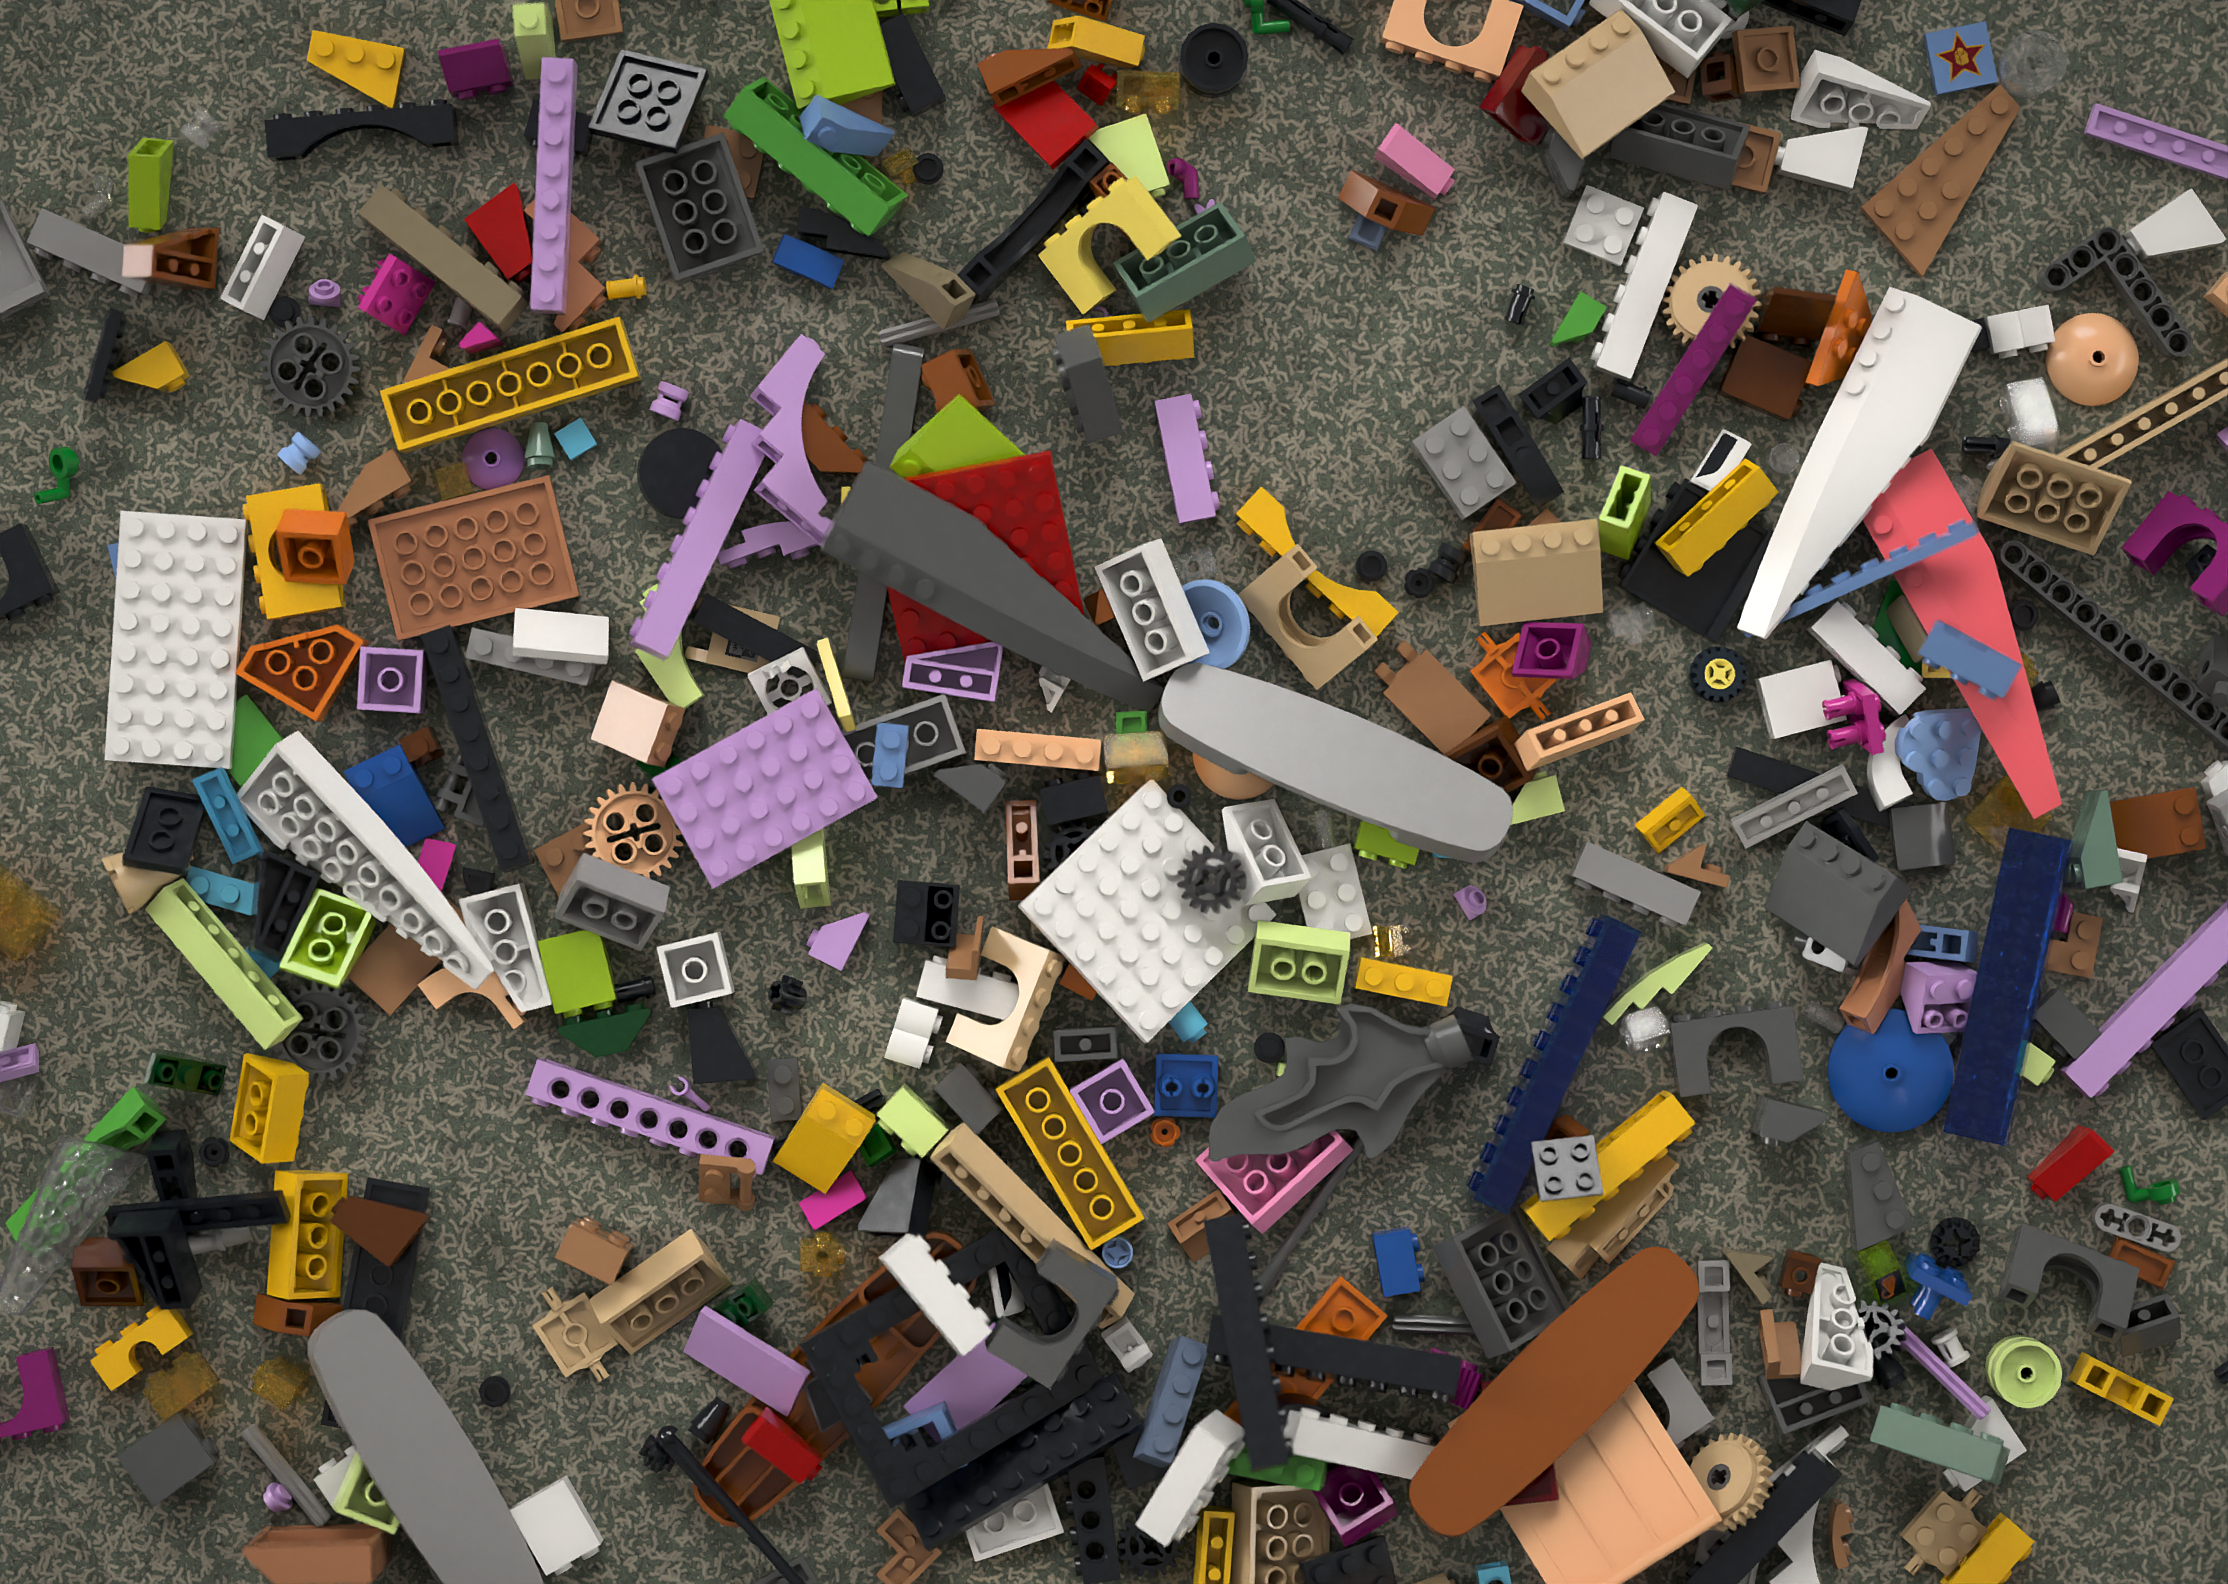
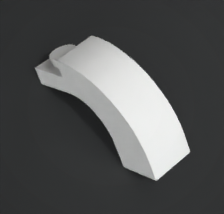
(1885, 773)

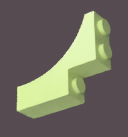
(672, 674)

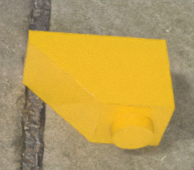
(155, 369)

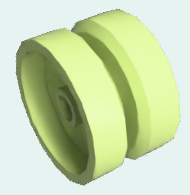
(2020, 1389)

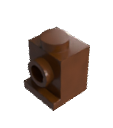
(1711, 71)
(422, 746)
(1794, 1262)

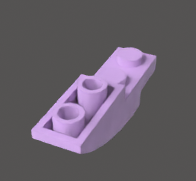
(764, 539)

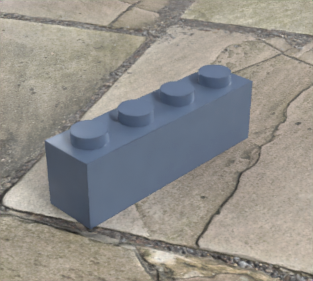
(1171, 1401)

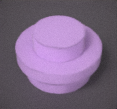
(277, 1498)

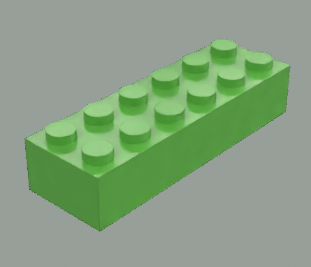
(842, 179)

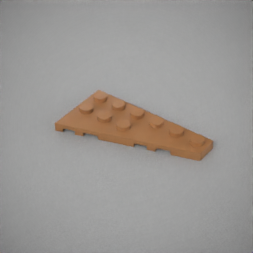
(1931, 191)

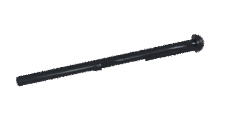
(708, 1485)

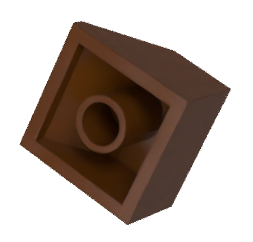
(104, 1275)

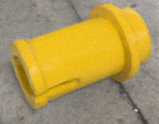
(626, 288)

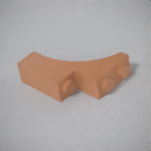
(583, 289)
(1881, 973)

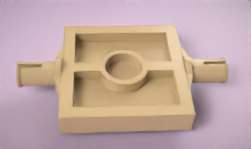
(574, 1334)
(1943, 1532)

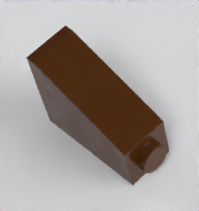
(379, 1226)

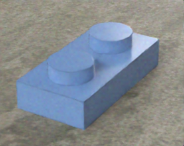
(890, 755)

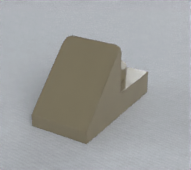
(1745, 1265)

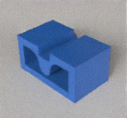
(1397, 1262)

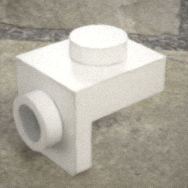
(1127, 1344)

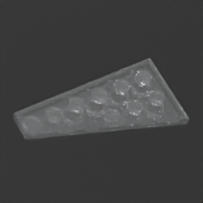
(65, 1209)

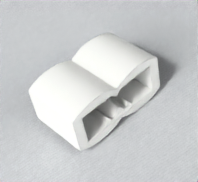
(2020, 330)
(912, 1033)

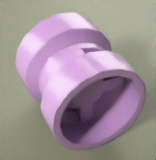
(666, 407)

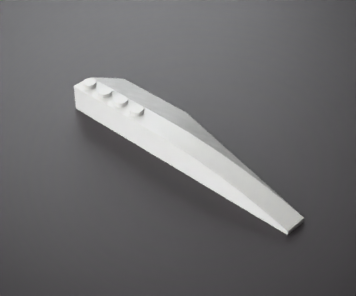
(1866, 437)

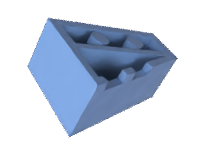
(1969, 660)

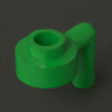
(1260, 27)
(63, 465)
(2162, 1192)

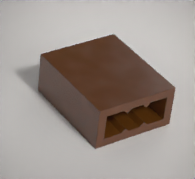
(1765, 378)

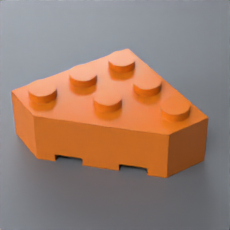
(304, 667)

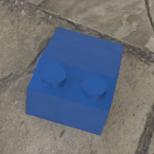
(396, 795)

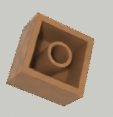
(595, 1249)

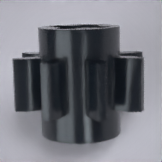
(787, 995)
(655, 1456)

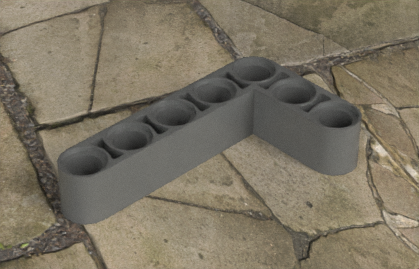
(2124, 285)

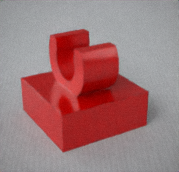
(1097, 84)

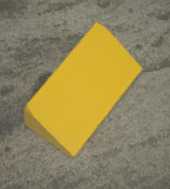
(1670, 820)

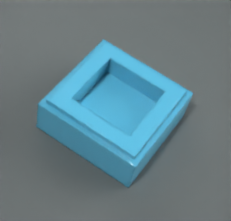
(576, 439)

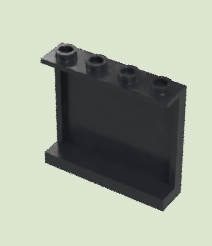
(1711, 594)

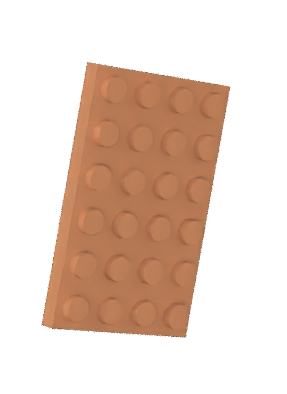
(473, 557)

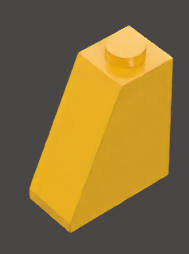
(1097, 41)

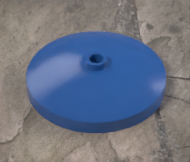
(1887, 1102)

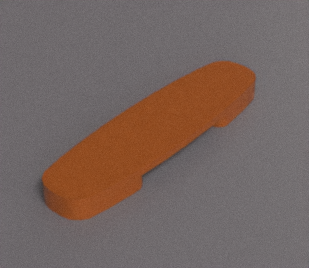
(1553, 1392)
(758, 1483)

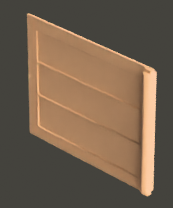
(1619, 1501)

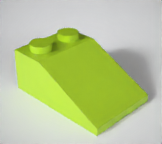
(328, 939)

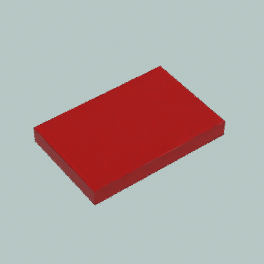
(1048, 122)

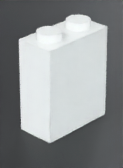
(1795, 698)
(557, 1526)

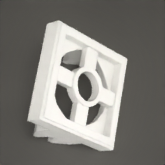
(797, 658)

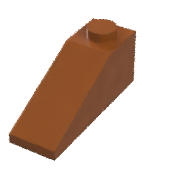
(1022, 71)
(1022, 848)

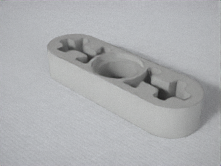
(2154, 1242)

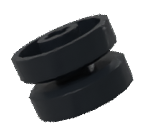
(1207, 78)

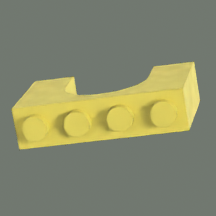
(1071, 256)

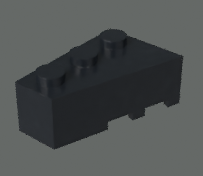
(278, 903)
(160, 1253)

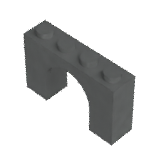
(1692, 1036)
(2108, 1279)
(1046, 1356)

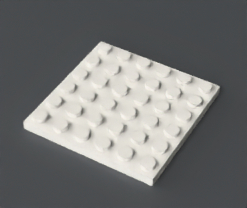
(1124, 918)

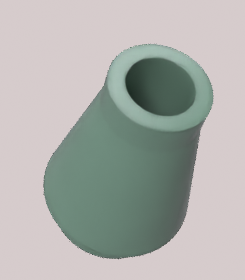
(539, 447)

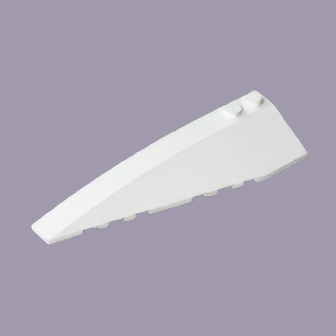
(329, 826)

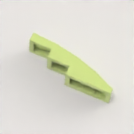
(1665, 976)

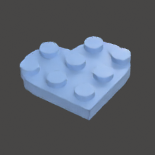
(1941, 750)

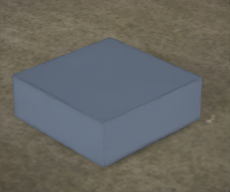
(1367, 233)

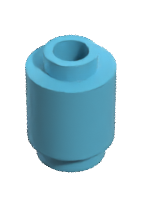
(1188, 1023)

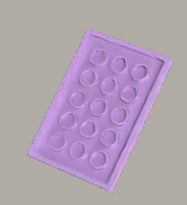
(764, 788)

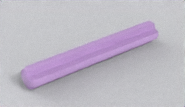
(1945, 1375)

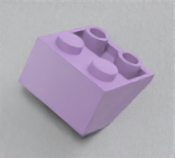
(1937, 995)

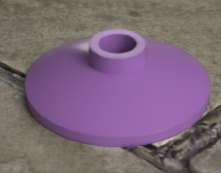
(509, 458)

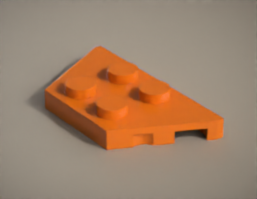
(1842, 333)

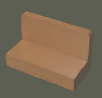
(965, 957)
(1190, 1227)
(1779, 1347)

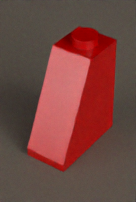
(505, 233)
(2069, 1163)
(782, 1447)

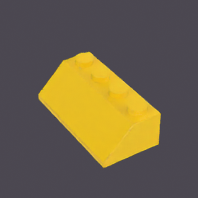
(307, 1248)

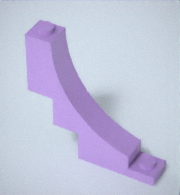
(790, 482)

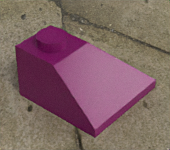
(1552, 650)

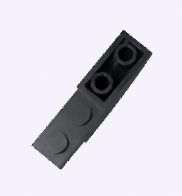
(1518, 446)

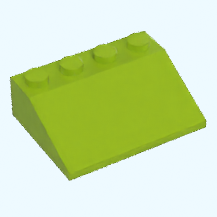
(832, 49)
(952, 440)

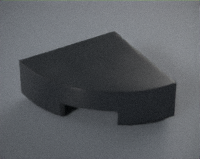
(477, 880)

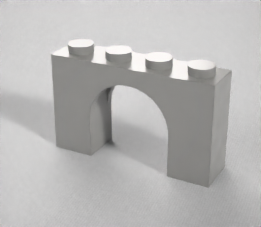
(1683, 1406)

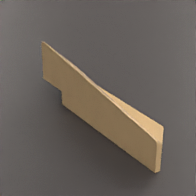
(1616, 1220)

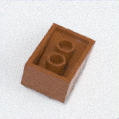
(2159, 823)

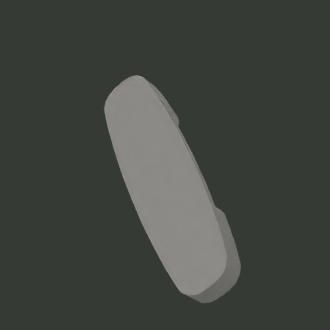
(1335, 761)
(418, 1454)

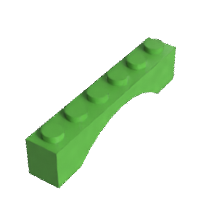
(124, 1126)

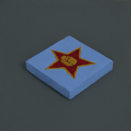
(1960, 58)

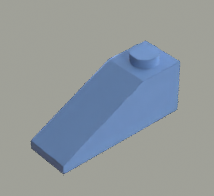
(842, 129)
(1945, 944)

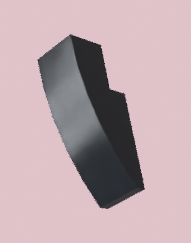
(839, 234)

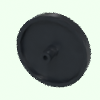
(674, 469)

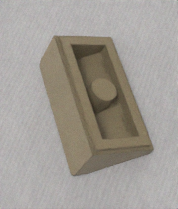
(1907, 626)

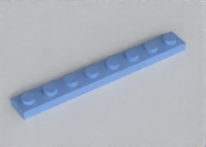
(1874, 570)

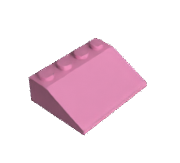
(1270, 1185)

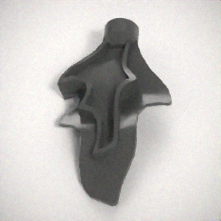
(1352, 1082)

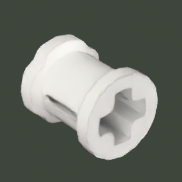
(1950, 1347)

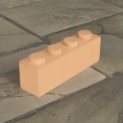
(1579, 731)
(1037, 749)

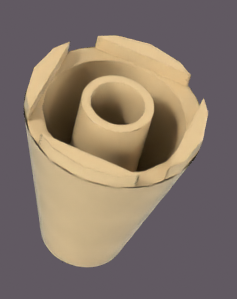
(135, 884)

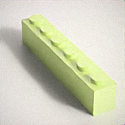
(223, 963)

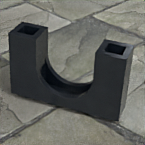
(28, 573)

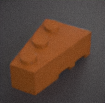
(175, 259)

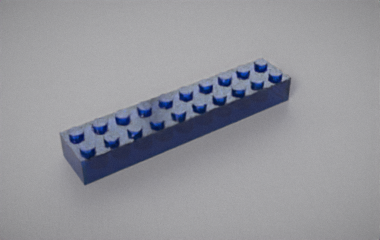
(2008, 986)
(1553, 1062)

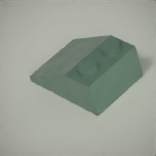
(2095, 851)

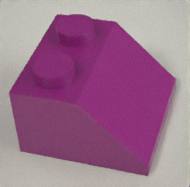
(476, 69)
(1354, 1502)

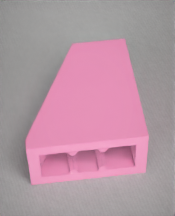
(1415, 162)

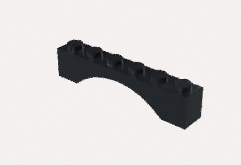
(298, 136)
(1003, 255)

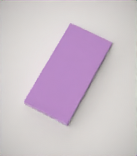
(746, 1361)
(968, 1386)

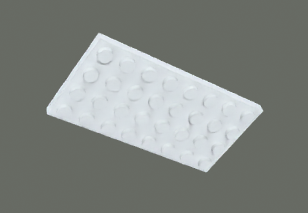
(176, 639)

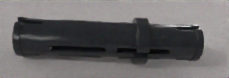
(1314, 23)

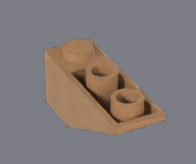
(376, 483)

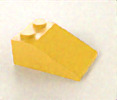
(824, 1138)

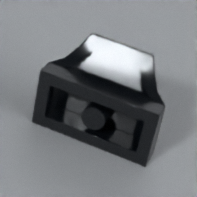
(1555, 393)
(1477, 1033)

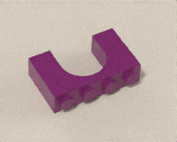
(2170, 526)
(43, 1397)

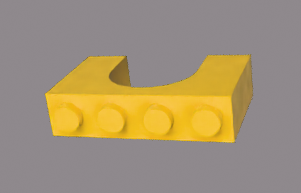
(280, 597)

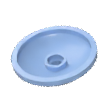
(1216, 600)

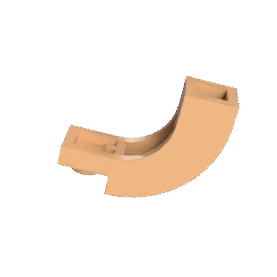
(445, 986)

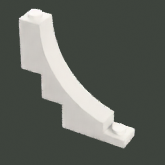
(1797, 1542)

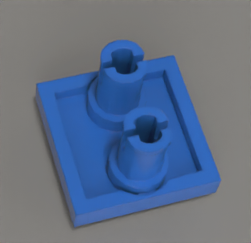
(1186, 1085)
(1934, 1284)

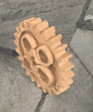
(625, 806)

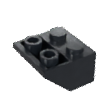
(926, 913)

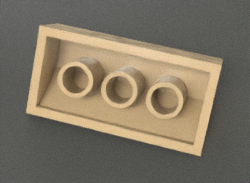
(660, 1292)

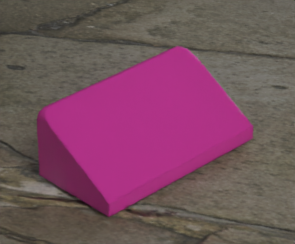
(479, 340)
(436, 860)
(840, 1197)

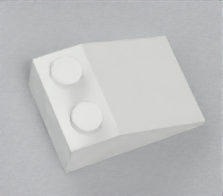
(1266, 850)

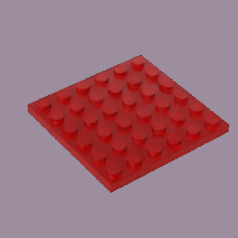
(1020, 506)

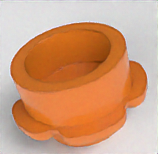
(1164, 1123)

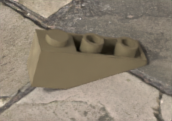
(932, 288)

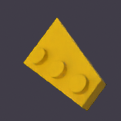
(359, 63)

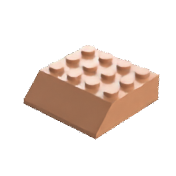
(320, 1553)

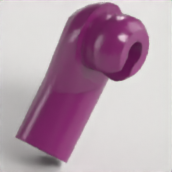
(1185, 174)
(2064, 914)

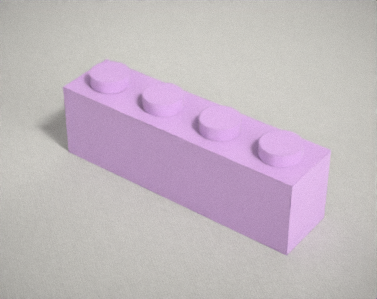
(1185, 458)

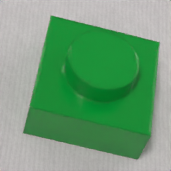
(876, 1146)

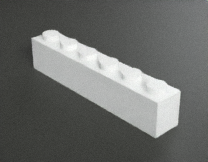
(1644, 287)
(1358, 1444)

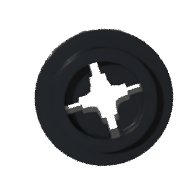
(1944, 1232)

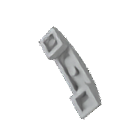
(1713, 1322)

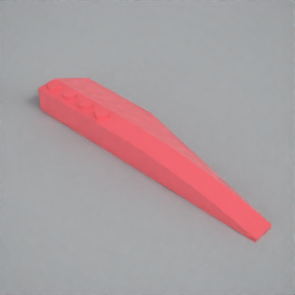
(1966, 593)

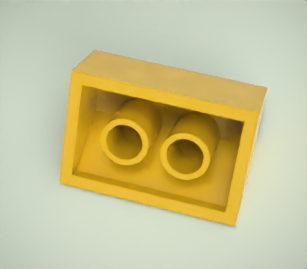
(269, 1108)

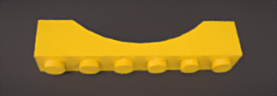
(1267, 520)

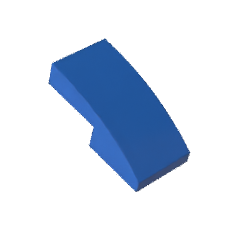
(807, 261)

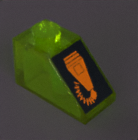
(1882, 1271)

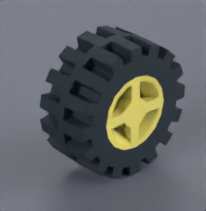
(1726, 667)

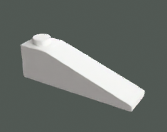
(1845, 93)
(507, 936)
(1834, 1338)

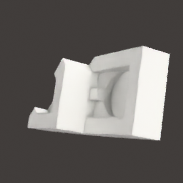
(1052, 685)
(2132, 870)

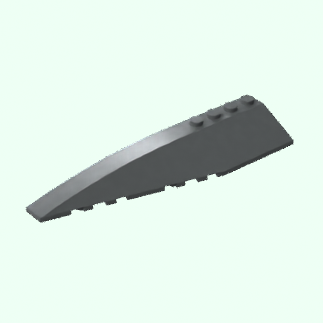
(975, 580)

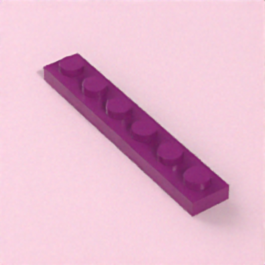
(1693, 369)

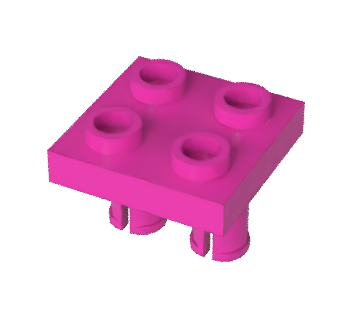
(395, 294)
(1862, 709)

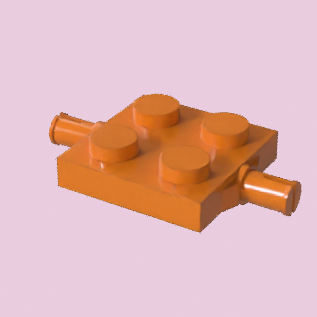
(1506, 691)

